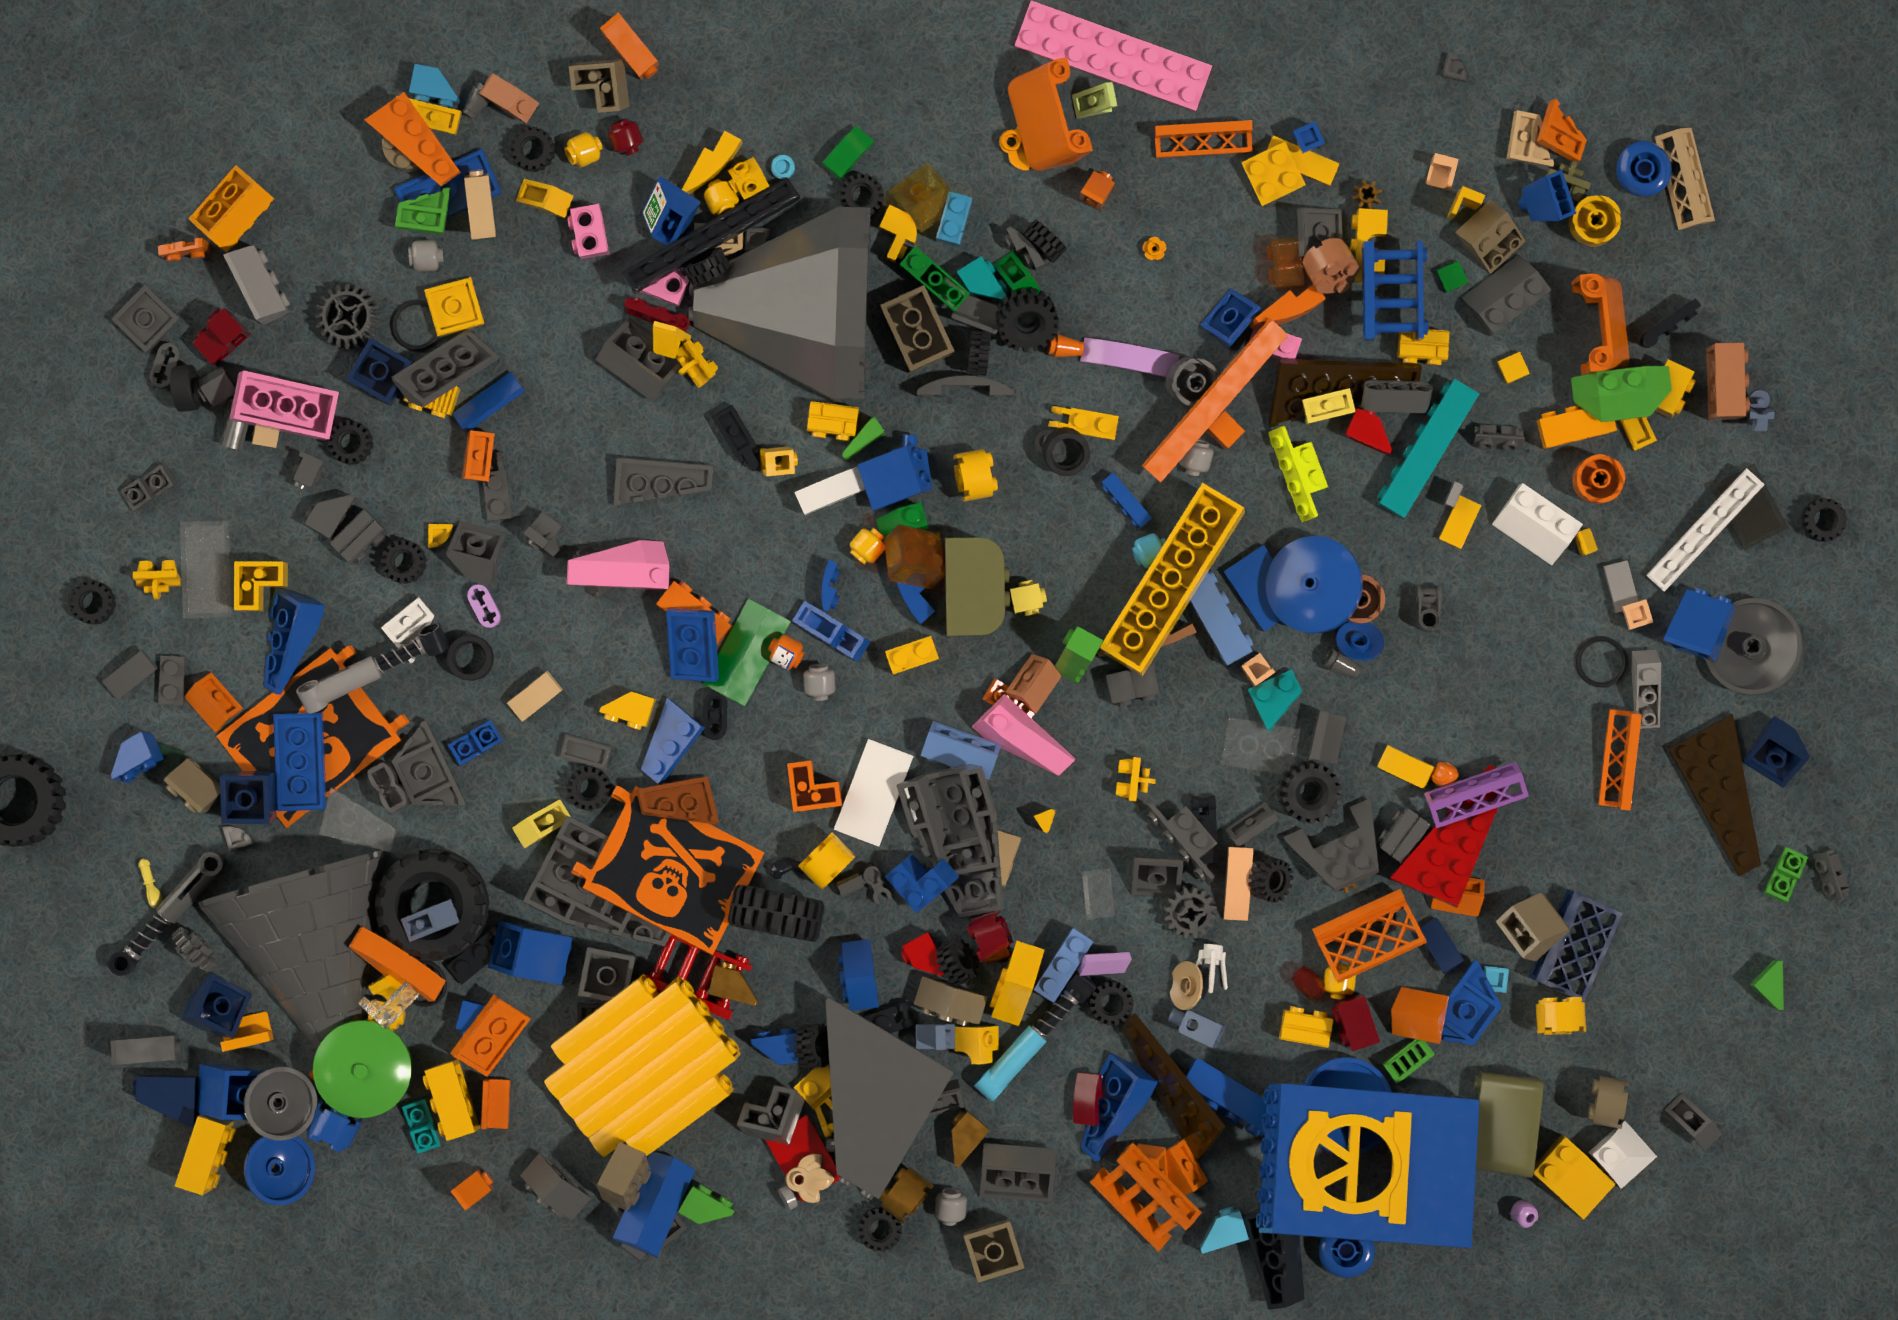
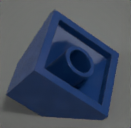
(1777, 752)
(217, 1007)

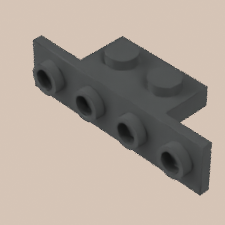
(1188, 837)

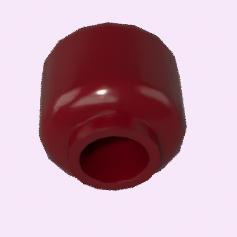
(625, 136)

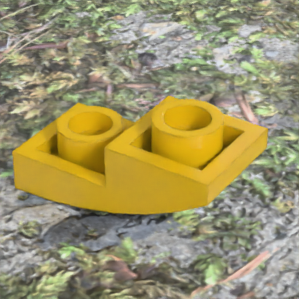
(1405, 766)

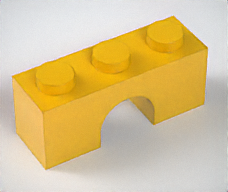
(1368, 224)

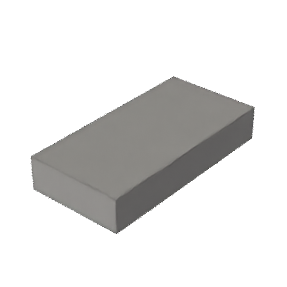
(1620, 585)

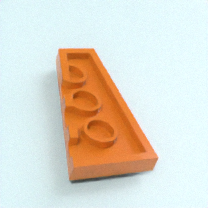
(411, 135)

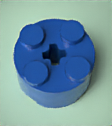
(333, 1127)

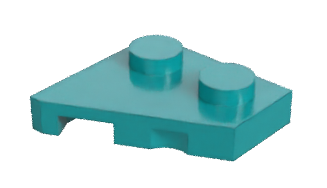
(1275, 697)

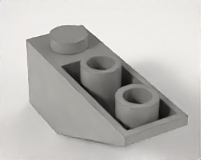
(1647, 686)

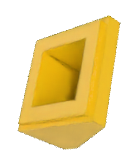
(1585, 542)

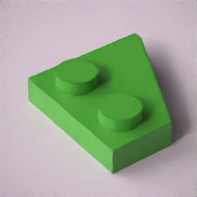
(425, 213)

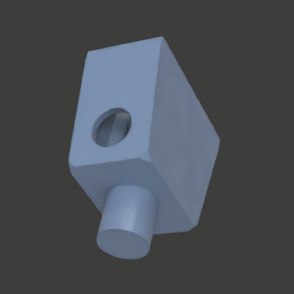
(1208, 1031)

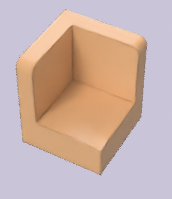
(1442, 171)
(1257, 669)

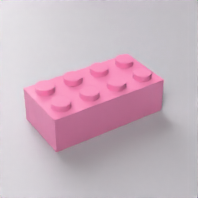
(284, 405)

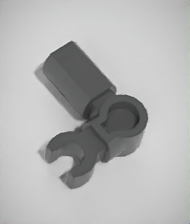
(855, 882)

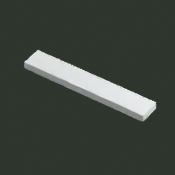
(1705, 529)

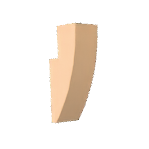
(1236, 883)

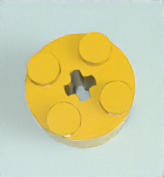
(1606, 227)
(974, 475)
(826, 861)
(1560, 1017)

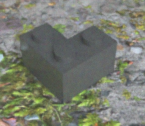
(777, 1120)
(554, 1188)

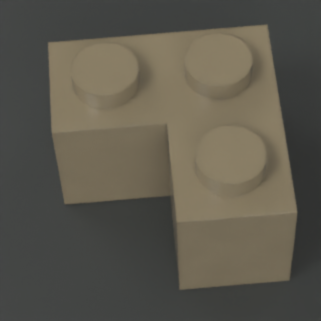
(607, 80)
(950, 1002)

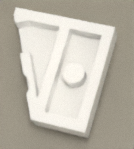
(408, 623)

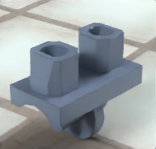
(1759, 410)

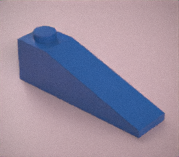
(295, 625)
(1124, 1094)

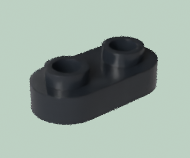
(716, 715)

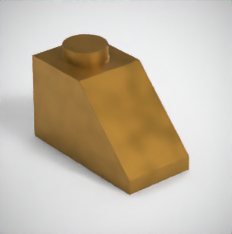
(731, 984)
(966, 1135)

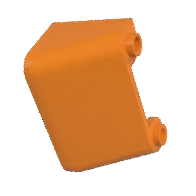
(1042, 119)
(1608, 295)

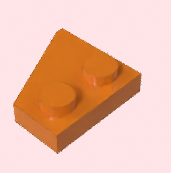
(1561, 133)
(174, 251)

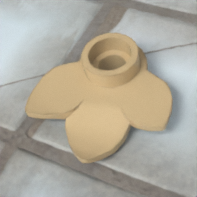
(812, 1178)

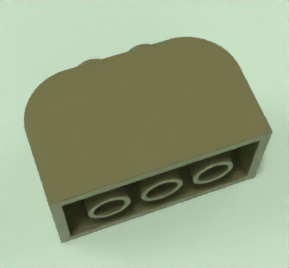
(975, 587)

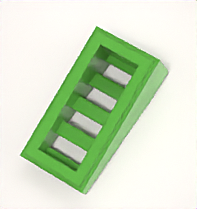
(868, 435)
(1403, 1052)

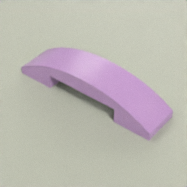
(1127, 357)

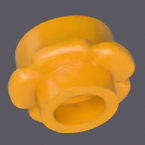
(1154, 242)

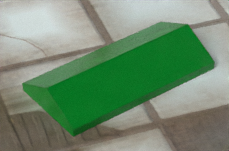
(746, 651)

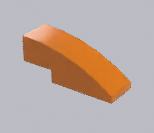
(1289, 307)

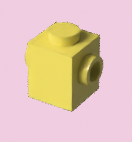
(1028, 598)

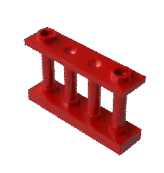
(722, 1005)

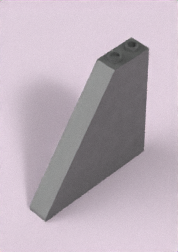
(878, 1097)

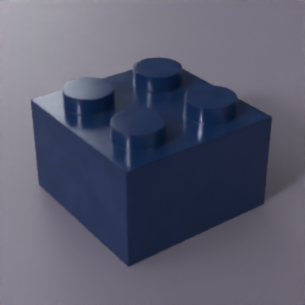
(375, 371)
(248, 797)

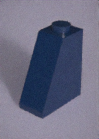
(169, 1095)

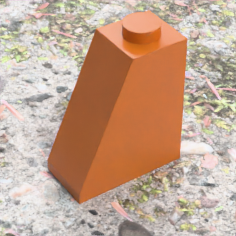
(629, 47)

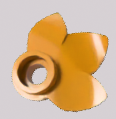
(1016, 153)

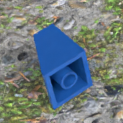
(1700, 624)
(530, 953)
(223, 1090)

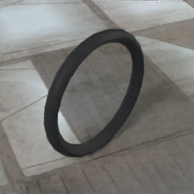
(394, 327)
(1599, 684)
(443, 990)

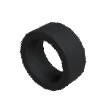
(184, 388)
(1070, 469)
(470, 639)

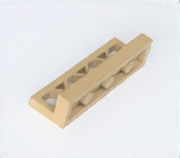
(1692, 179)

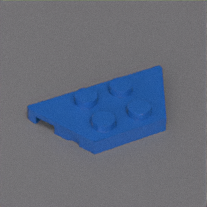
(1470, 1007)

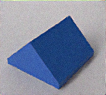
(1230, 318)

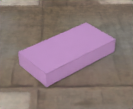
(1104, 963)

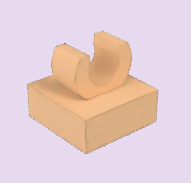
(1637, 614)

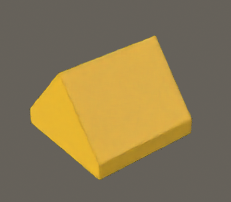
(1045, 819)

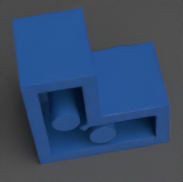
(917, 884)
(858, 975)

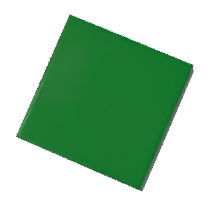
(1452, 277)

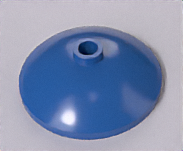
(293, 1172)

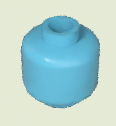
(1147, 549)

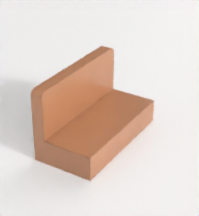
(1034, 682)

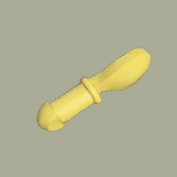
(153, 894)

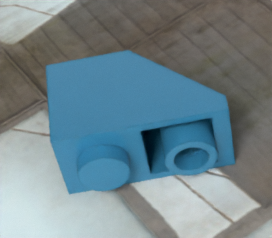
(431, 84)

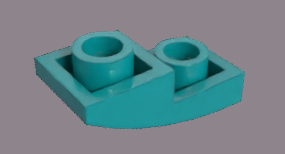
(421, 1125)

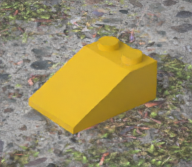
(1573, 1176)

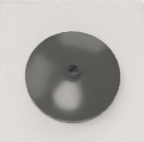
(1779, 646)

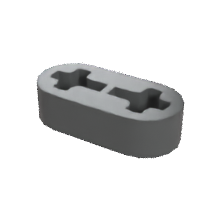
(159, 364)

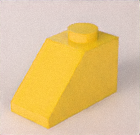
(544, 198)

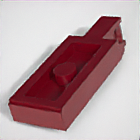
(638, 308)

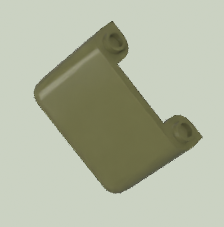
(1508, 1122)

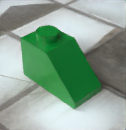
(1015, 273)
(909, 516)

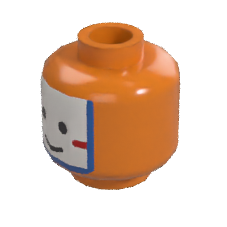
(786, 652)

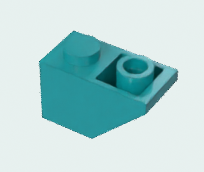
(980, 281)

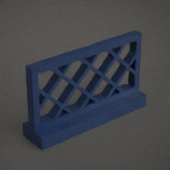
(1568, 911)

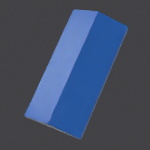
(651, 1218)

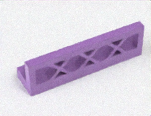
(1473, 787)

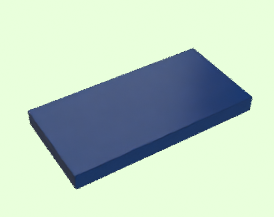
(458, 200)
(299, 761)

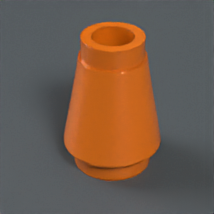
(1065, 347)

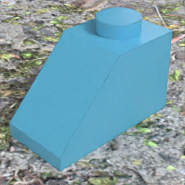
(1224, 1230)

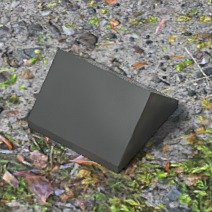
(1156, 876)

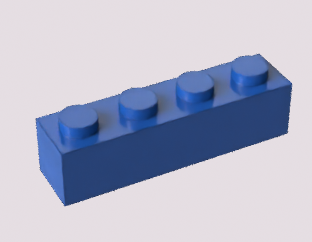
(1128, 502)

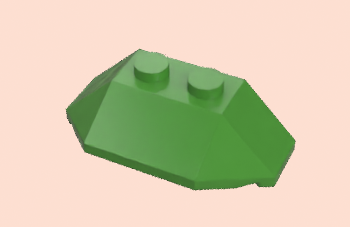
(1622, 392)

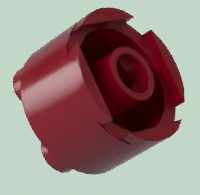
(992, 937)

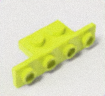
(1300, 471)

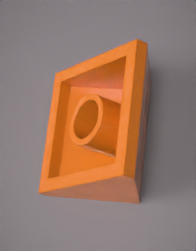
(1419, 1015)

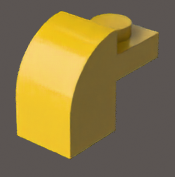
(902, 227)

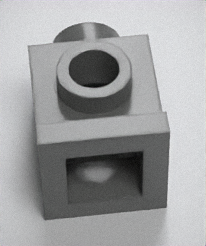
(307, 471)

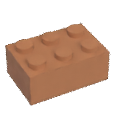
(1727, 381)

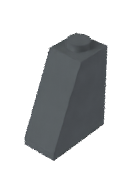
(145, 1049)

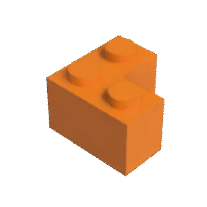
(806, 794)

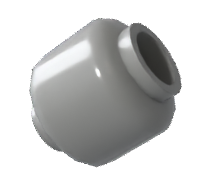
(425, 255)
(1198, 458)
(819, 681)
(950, 1206)

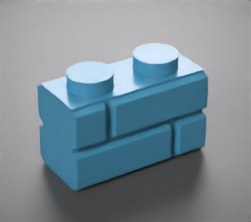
(954, 219)

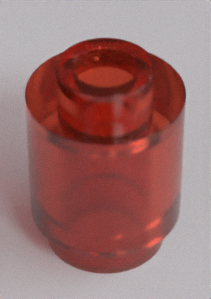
(1309, 983)

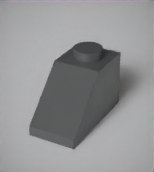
(330, 515)
(1693, 1121)

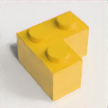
(252, 578)

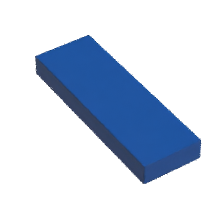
(488, 402)

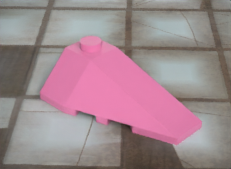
(631, 565)
(1022, 736)

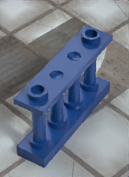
(1372, 279)

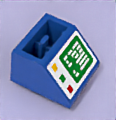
(669, 212)

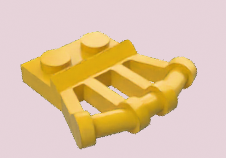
(816, 1090)

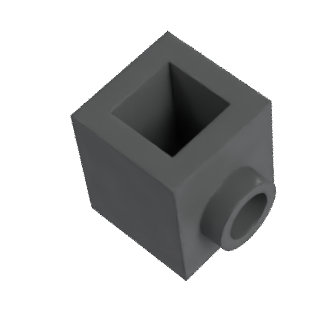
(217, 387)

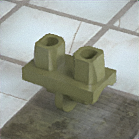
(1576, 185)

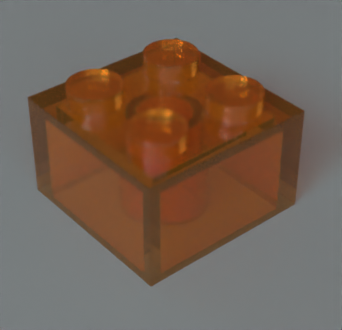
(914, 556)

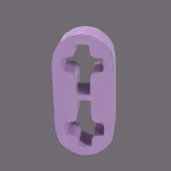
(489, 603)

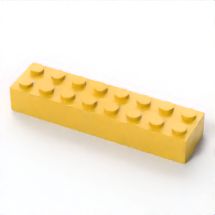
(1172, 579)

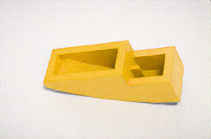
(712, 163)

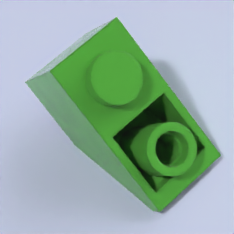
(704, 1207)

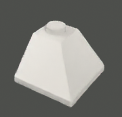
(1622, 1154)

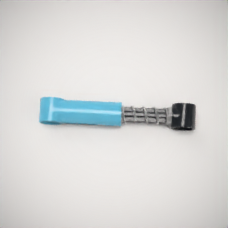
(1033, 1038)

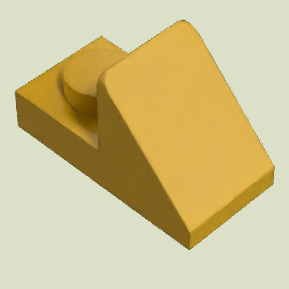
(668, 339)

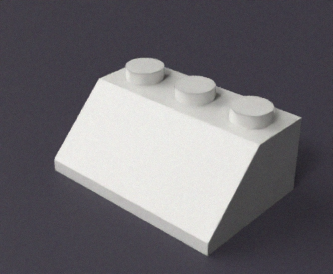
(1537, 524)

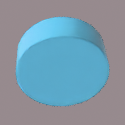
(782, 167)

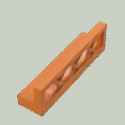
(1203, 129)
(1629, 759)

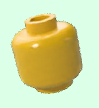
(583, 149)
(720, 197)
(867, 545)
(1339, 990)

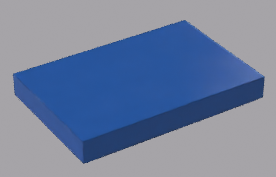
(1249, 582)
(692, 644)

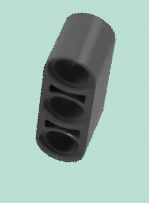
(1396, 396)

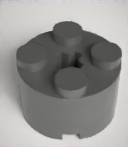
(1179, 377)

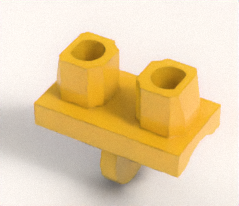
(694, 363)
(157, 581)
(1132, 767)

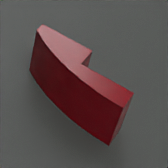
(1086, 1095)

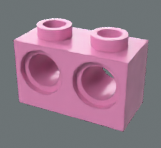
(594, 230)
(660, 291)

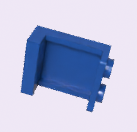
(894, 476)

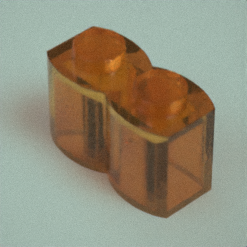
(1286, 263)

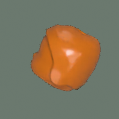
(1444, 774)

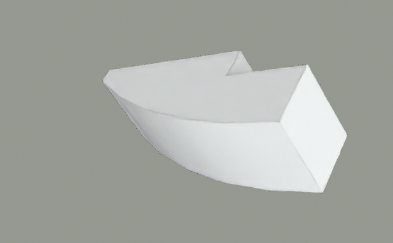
(830, 490)

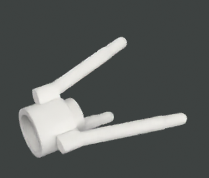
(1212, 955)

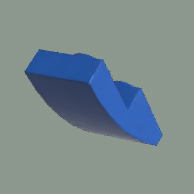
(829, 596)
(474, 743)

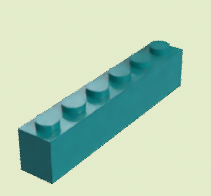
(1428, 448)

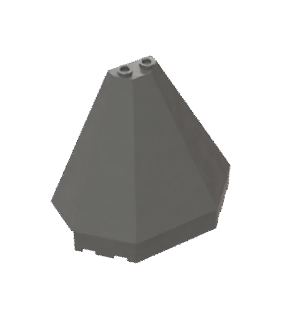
(798, 303)

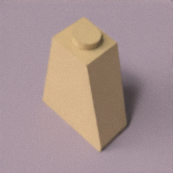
(479, 204)

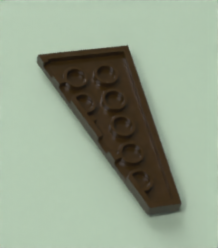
(1312, 378)
(1717, 780)
(1183, 1103)

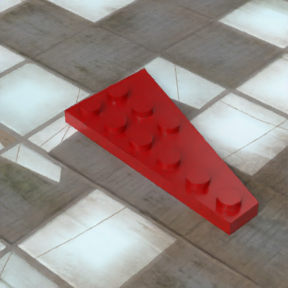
(1448, 855)

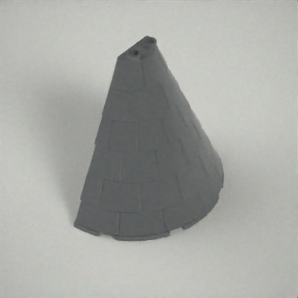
(300, 935)

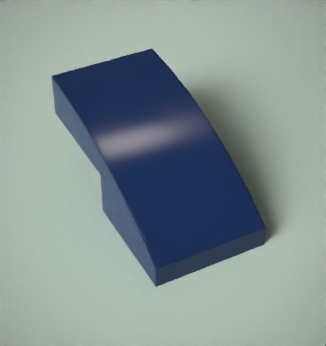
(1441, 946)

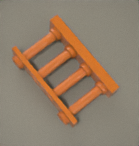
(1157, 1185)

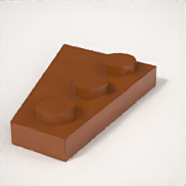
(680, 800)

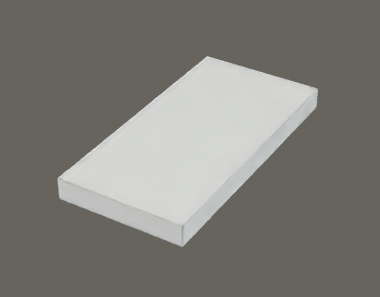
(873, 792)

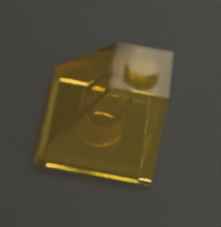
(922, 196)

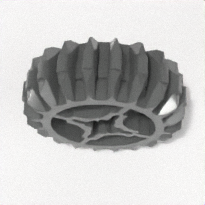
(338, 322)

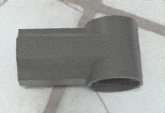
(234, 431)

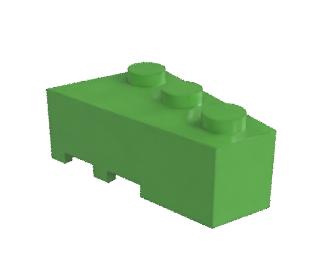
(1077, 654)

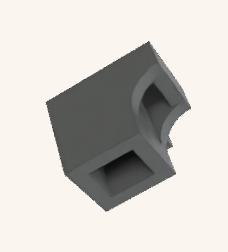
(544, 534)

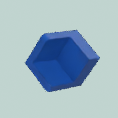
(1308, 137)

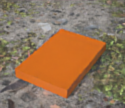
(490, 1035)

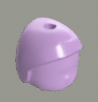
(1524, 1213)

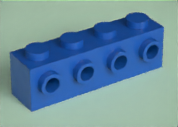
(1228, 1096)

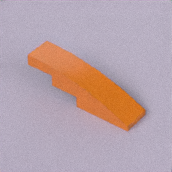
(397, 963)

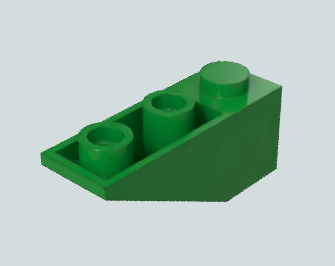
(934, 278)

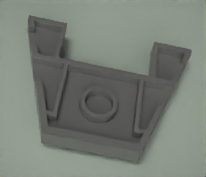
(1345, 858)

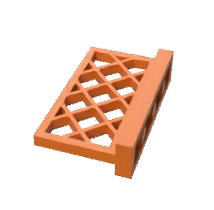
(1362, 917)

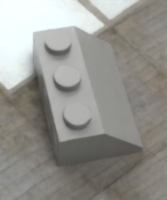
(258, 283)

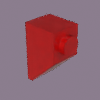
(1368, 431)
(922, 954)

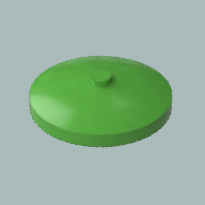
(362, 1068)

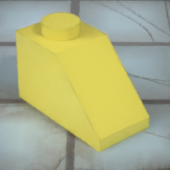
(541, 823)

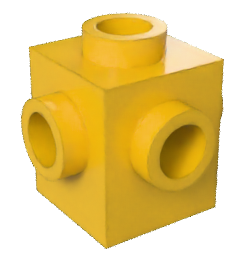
(747, 178)

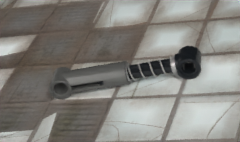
(169, 911)

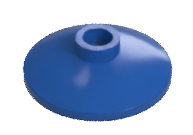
(1367, 635)

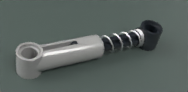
(317, 694)

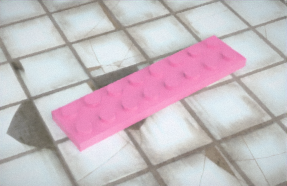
(1113, 56)

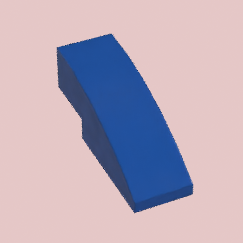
(915, 602)
(831, 631)

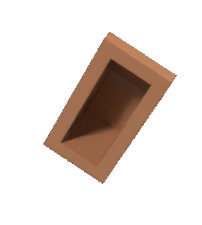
(509, 98)

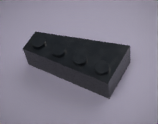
(1277, 1264)

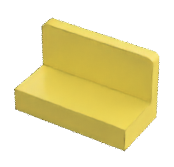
(1328, 406)

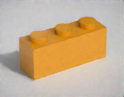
(1571, 427)

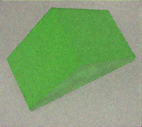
(1770, 984)

